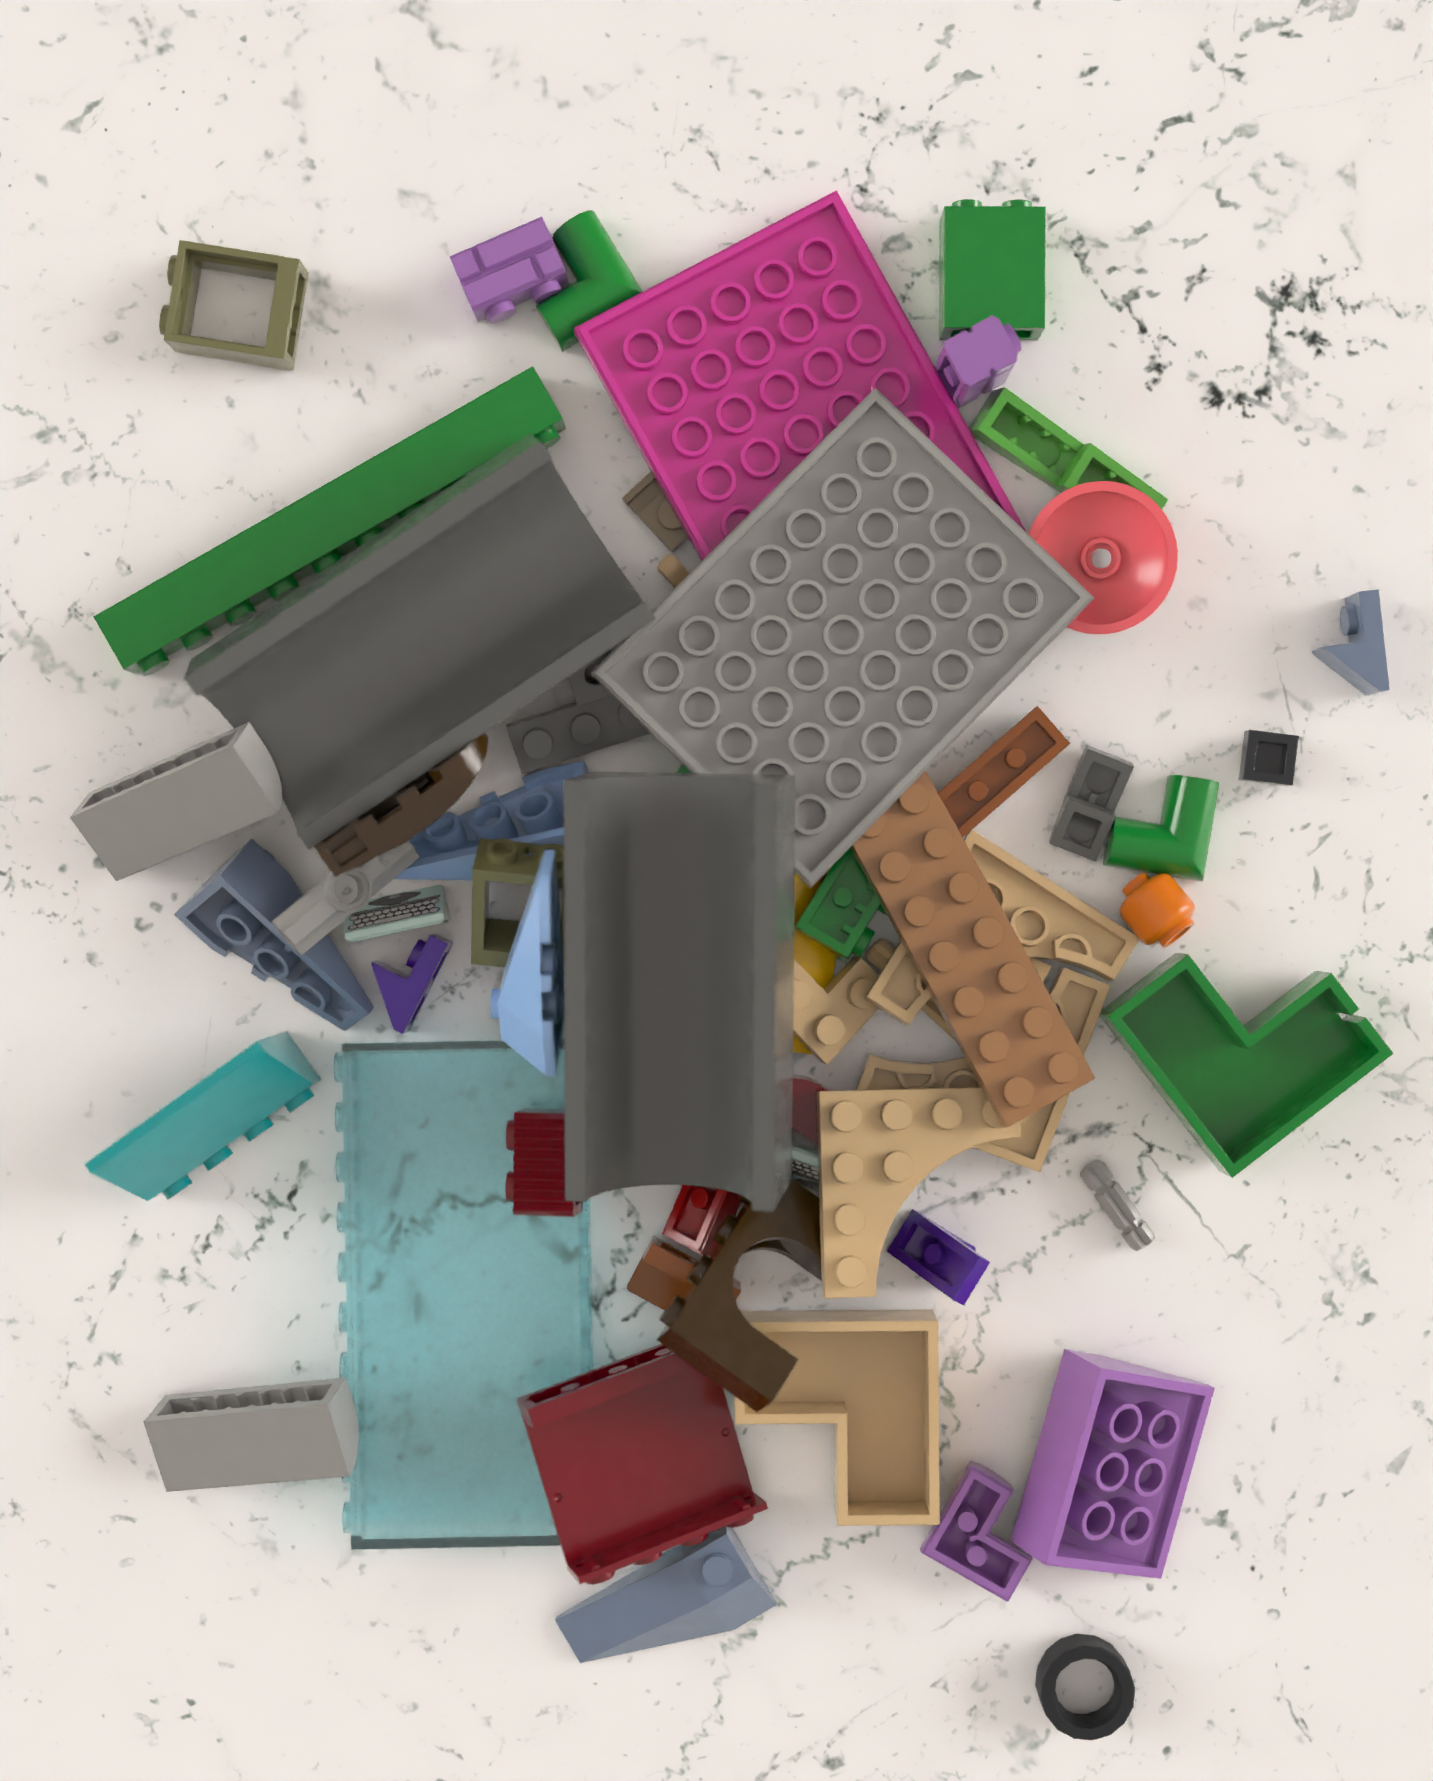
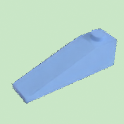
(533, 977)

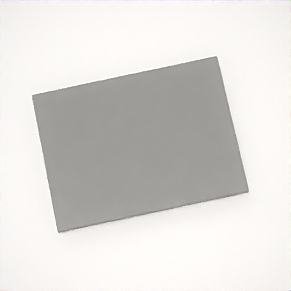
(846, 630)

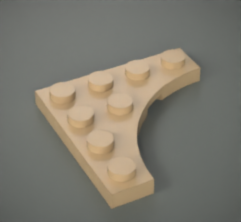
(1044, 917)
(1078, 1002)
(872, 1158)

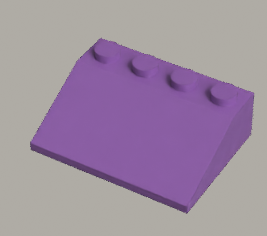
(1111, 1466)

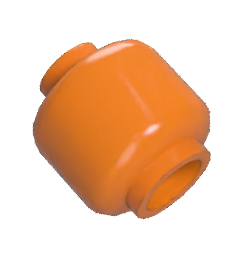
(1157, 909)

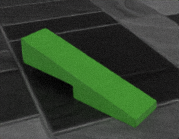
(1045, 449)

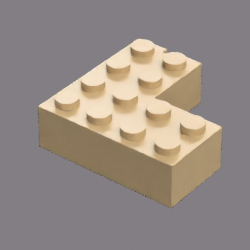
(880, 1389)

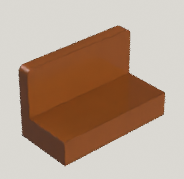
(664, 1273)

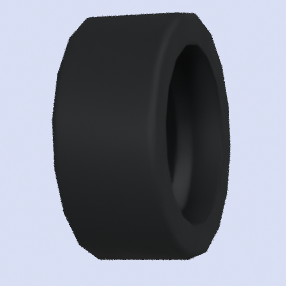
(1096, 1723)

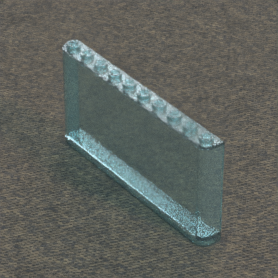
(449, 1294)

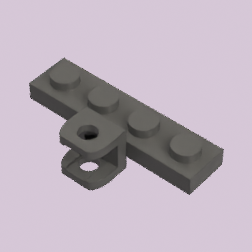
(573, 729)

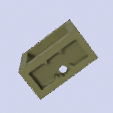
(285, 313)
(506, 863)

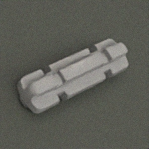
(1117, 1205)

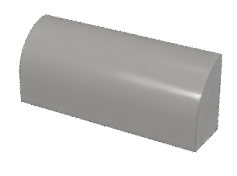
(181, 802)
(255, 1435)

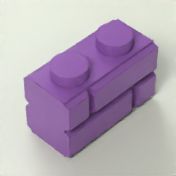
(510, 271)
(978, 360)

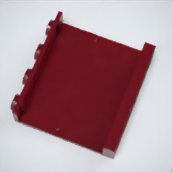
(636, 1461)

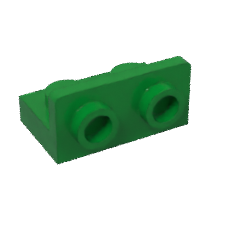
(842, 910)

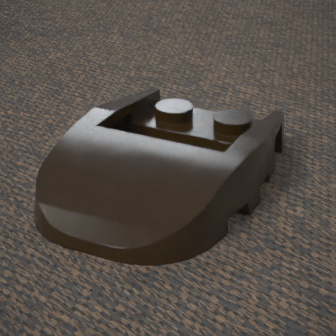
(405, 811)

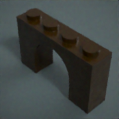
(707, 1322)

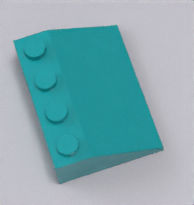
(208, 1119)

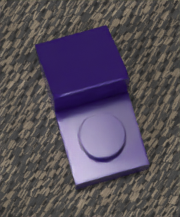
(406, 993)
(938, 1256)

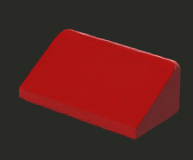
(698, 1215)

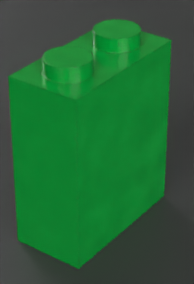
(992, 266)

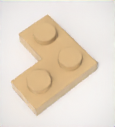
(831, 1016)

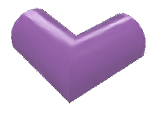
(965, 1535)

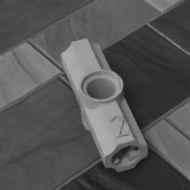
(320, 911)

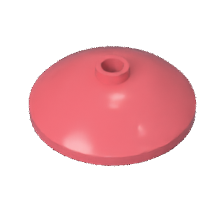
(1133, 532)

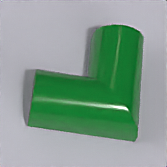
(600, 277)
(1177, 843)

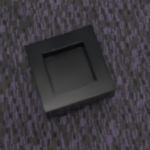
(1268, 758)

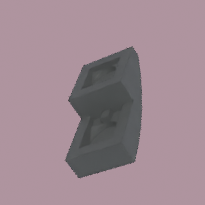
(1090, 803)

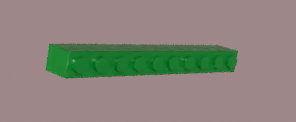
(322, 526)

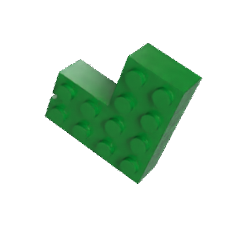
(1235, 1082)

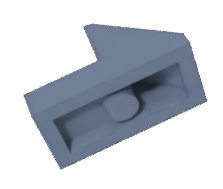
(1364, 658)

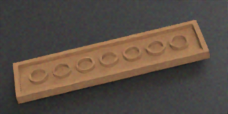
(969, 956)

